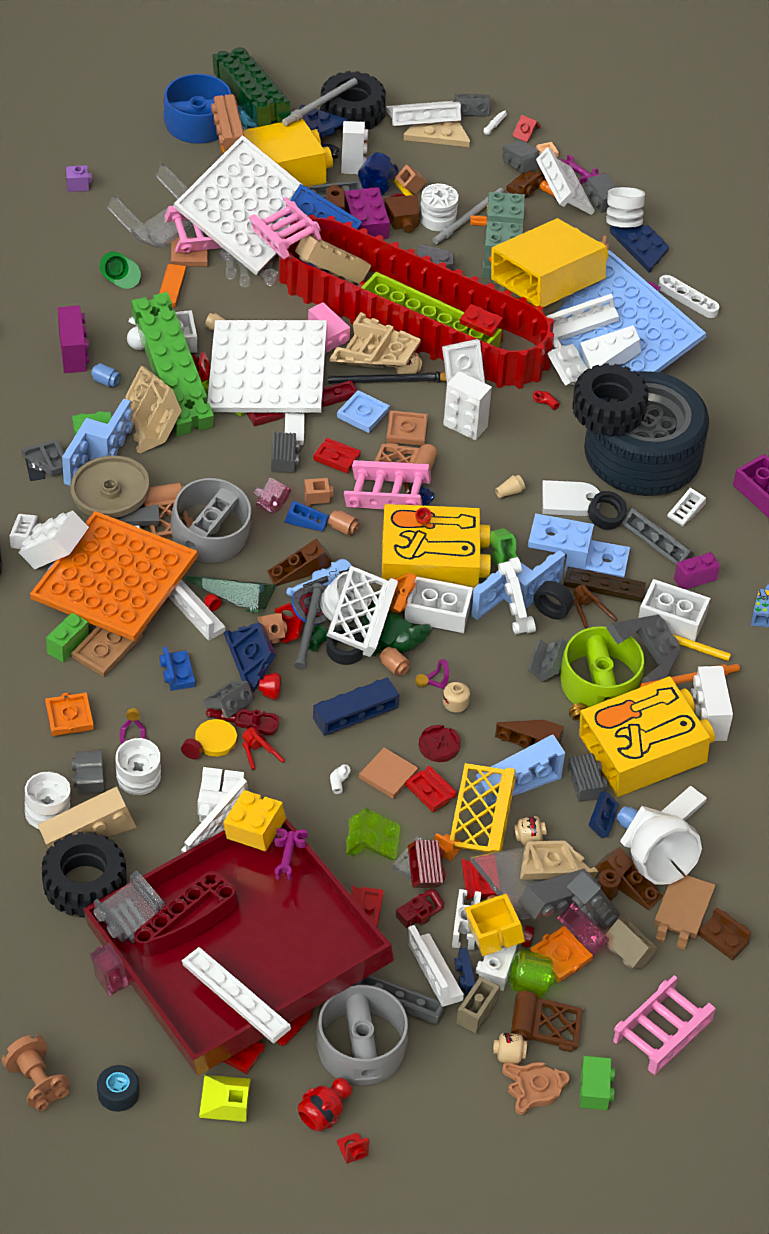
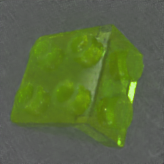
(374, 833)

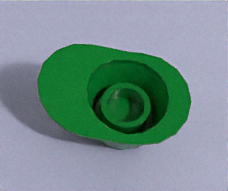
(120, 270)

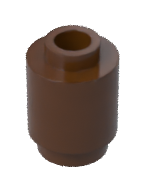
(609, 882)

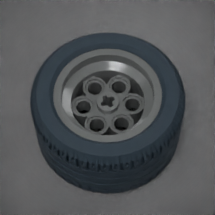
(662, 450)

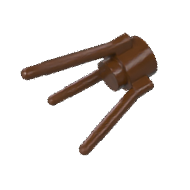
(585, 597)

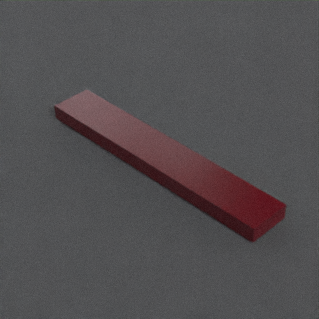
(331, 395)

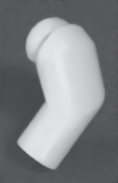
(338, 777)

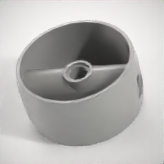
(221, 500)
(357, 1004)

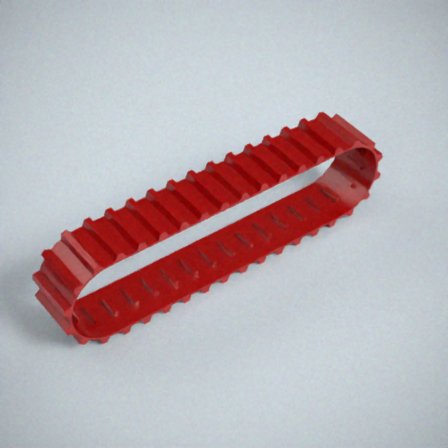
(429, 278)

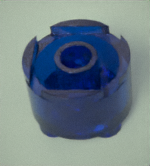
(377, 172)

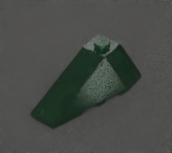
(243, 594)

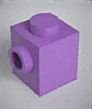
(78, 178)

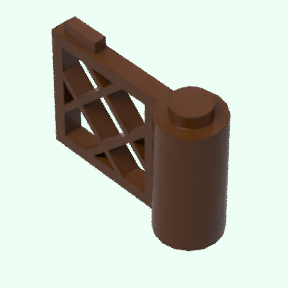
(527, 1020)

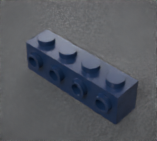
(355, 706)

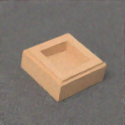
(541, 147)

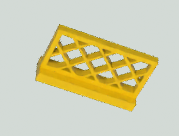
(501, 813)

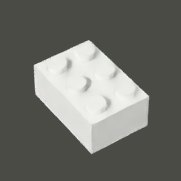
(467, 405)
(53, 539)
(439, 604)
(678, 607)
(712, 700)

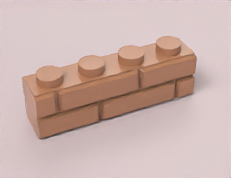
(226, 120)

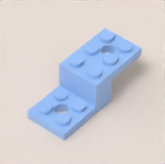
(97, 440)
(575, 541)
(493, 589)

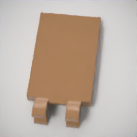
(103, 650)
(683, 909)

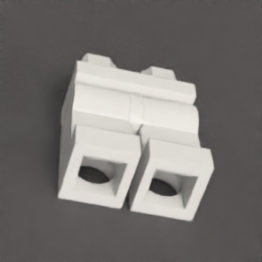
(210, 790)

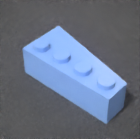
(533, 767)

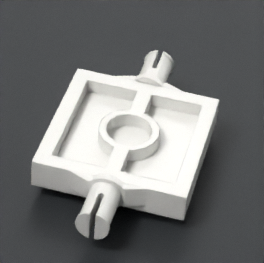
(567, 362)

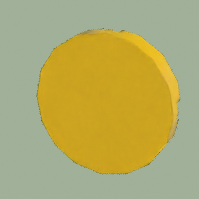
(216, 737)

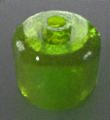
(531, 973)

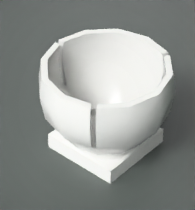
(659, 839)

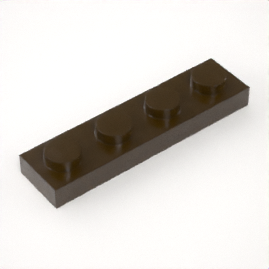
(605, 584)

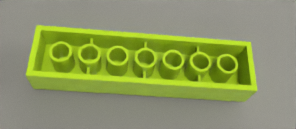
(425, 305)

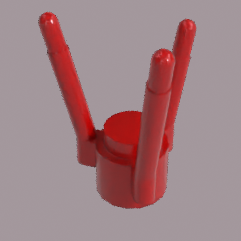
(255, 740)

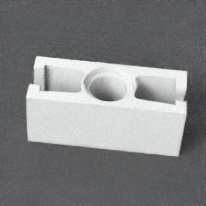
(461, 924)

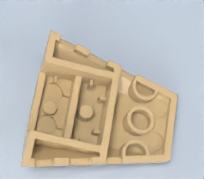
(376, 345)
(153, 409)

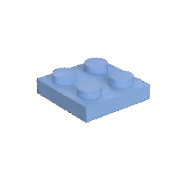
(363, 411)

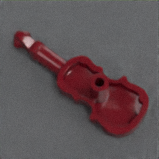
(264, 722)

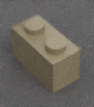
(630, 944)
(478, 1004)

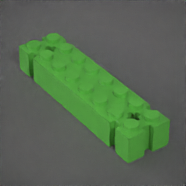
(172, 360)

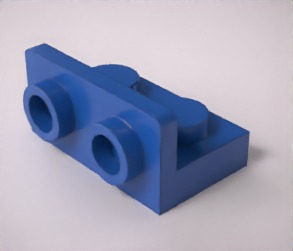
(178, 669)

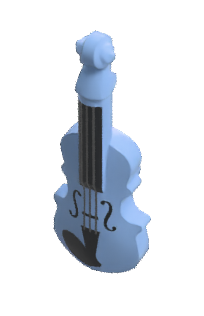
(323, 576)

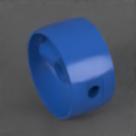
(188, 107)

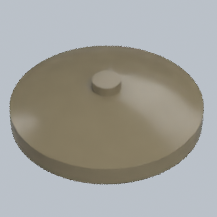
(110, 486)

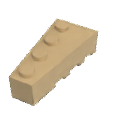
(333, 259)
(102, 814)

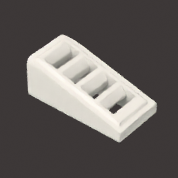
(691, 495)
(22, 531)

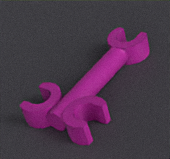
(584, 173)
(288, 840)

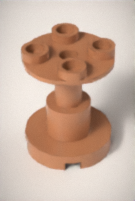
(26, 1057)

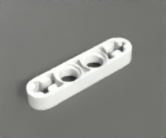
(706, 306)

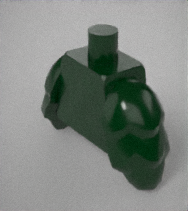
(399, 633)

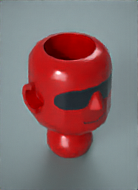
(323, 1104)

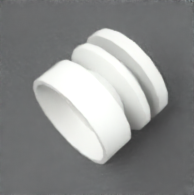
(438, 206)
(625, 207)
(331, 594)
(138, 766)
(46, 797)

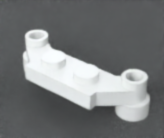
(512, 588)

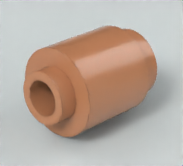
(343, 522)
(394, 661)

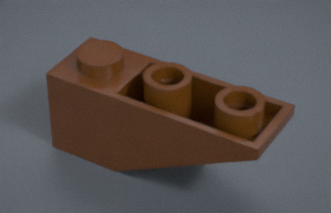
(301, 564)
(527, 732)
(632, 882)

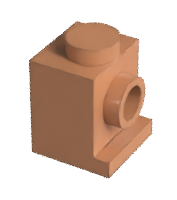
(317, 491)

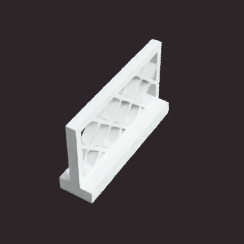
(424, 113)
(563, 182)
(376, 620)
(214, 821)

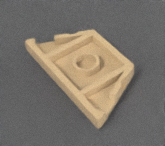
(439, 133)
(551, 860)

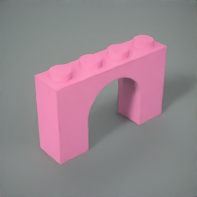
(337, 330)

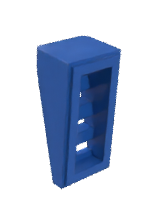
(296, 517)

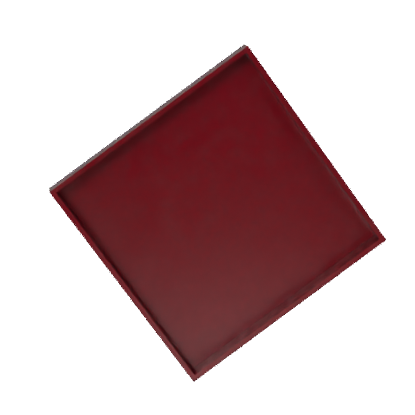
(284, 942)

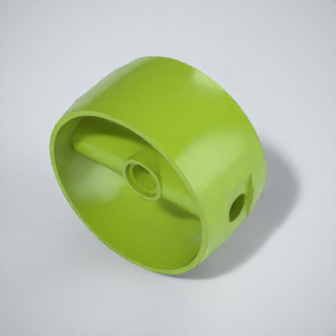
(597, 646)

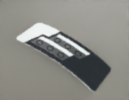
(35, 473)

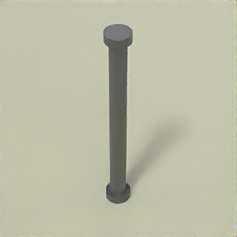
(301, 662)

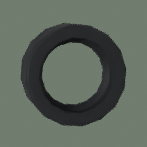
(602, 521)
(549, 608)
(344, 657)

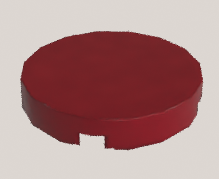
(439, 743)

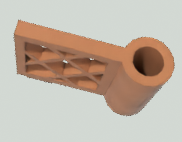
(424, 455)
(165, 497)

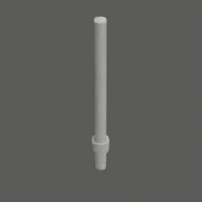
(298, 114)
(446, 232)

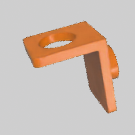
(447, 846)

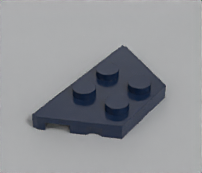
(322, 121)
(642, 244)
(251, 652)

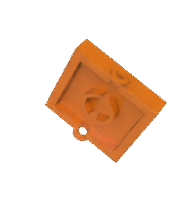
(404, 587)
(69, 714)
(565, 951)

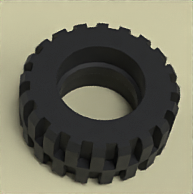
(359, 103)
(610, 416)
(76, 852)

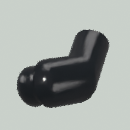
(334, 149)

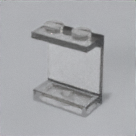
(129, 907)

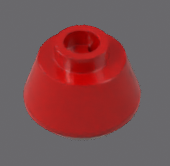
(271, 686)

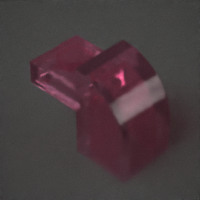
(272, 496)
(583, 929)

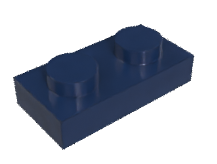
(604, 814)
(463, 964)

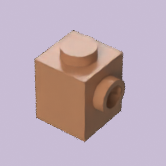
(411, 179)

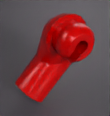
(545, 397)

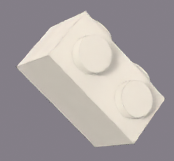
(497, 966)

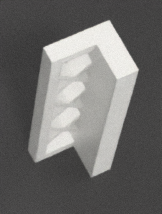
(584, 321)
(196, 611)
(434, 967)

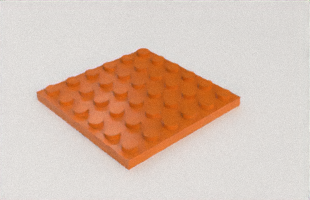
(115, 576)

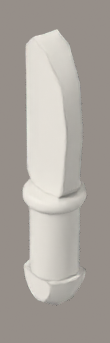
(493, 123)

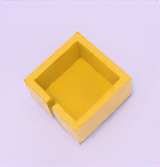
(254, 820)
(494, 924)

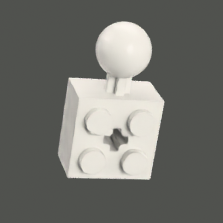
(187, 325)

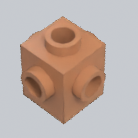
(278, 626)

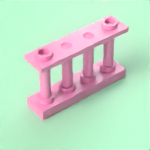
(276, 239)
(184, 244)
(383, 472)
(672, 1044)

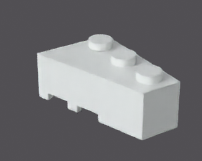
(353, 146)
(611, 348)

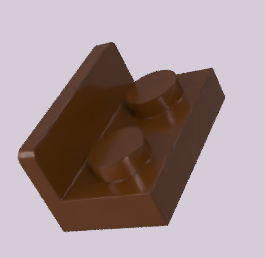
(526, 183)
(725, 934)

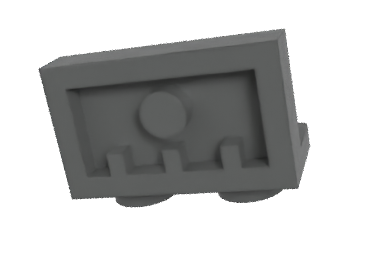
(473, 104)
(547, 659)
(230, 698)

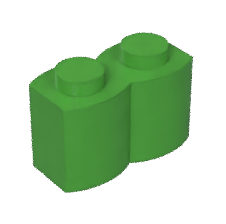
(503, 546)

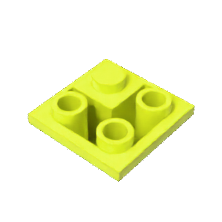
(225, 1098)

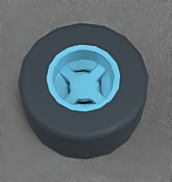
(124, 1082)

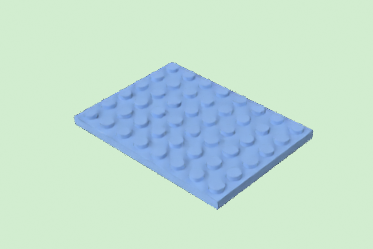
(661, 326)

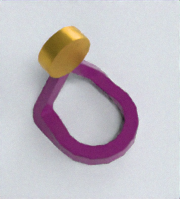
(422, 680)
(132, 715)

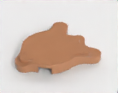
(534, 1085)

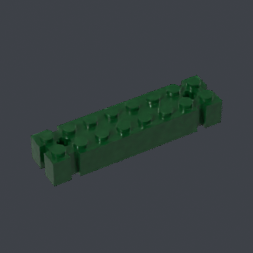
(251, 86)

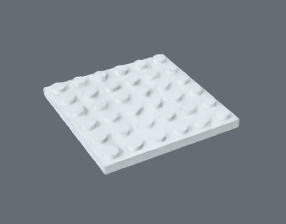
(233, 190)
(267, 366)

